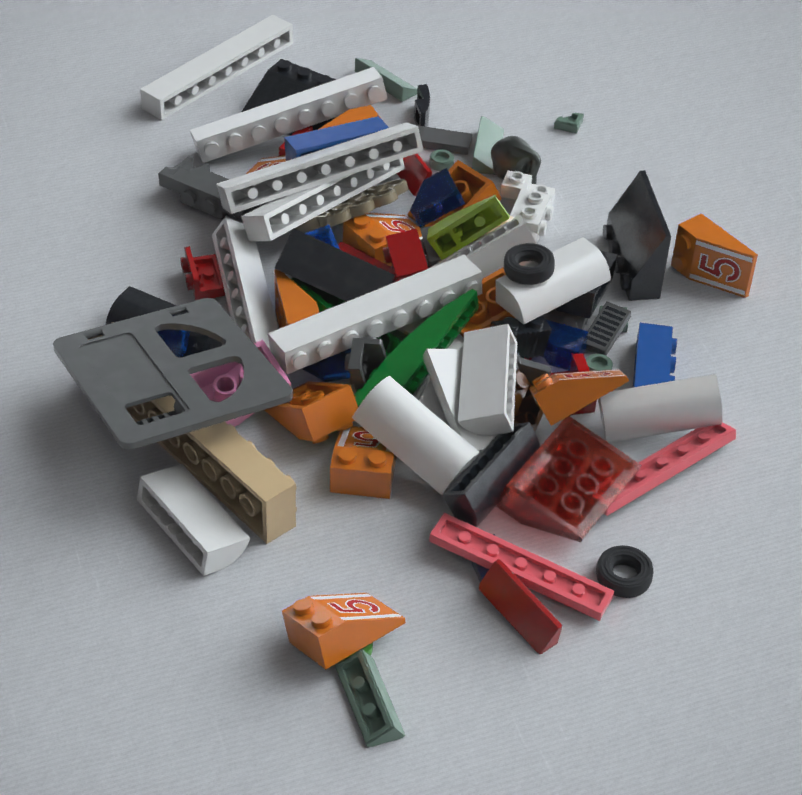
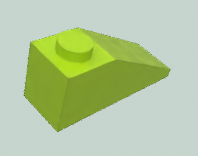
(466, 226)

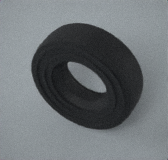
(529, 275)
(625, 556)

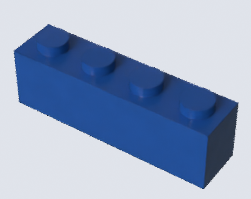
(316, 140)
(653, 355)

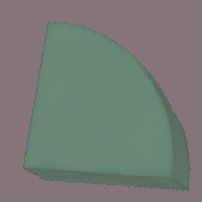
(569, 123)

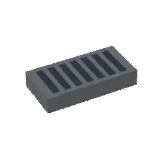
(607, 328)

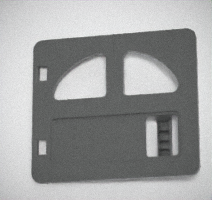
(136, 366)

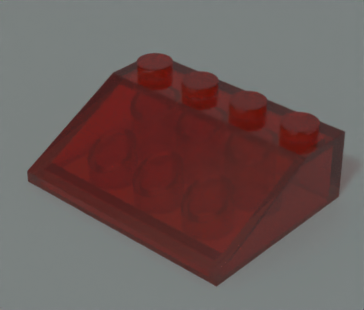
(568, 482)

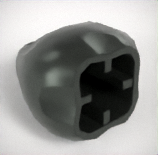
(515, 155)

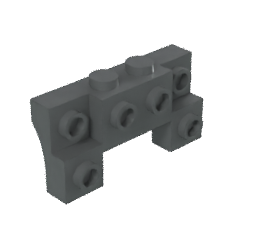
(197, 187)

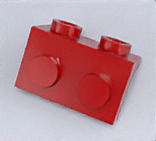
(203, 275)

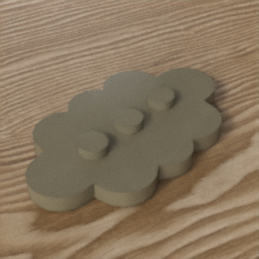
(358, 205)

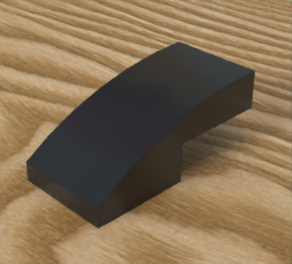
(422, 106)

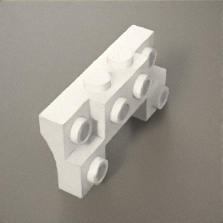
(532, 201)

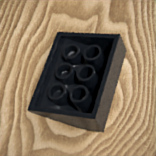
(285, 80)
(640, 239)

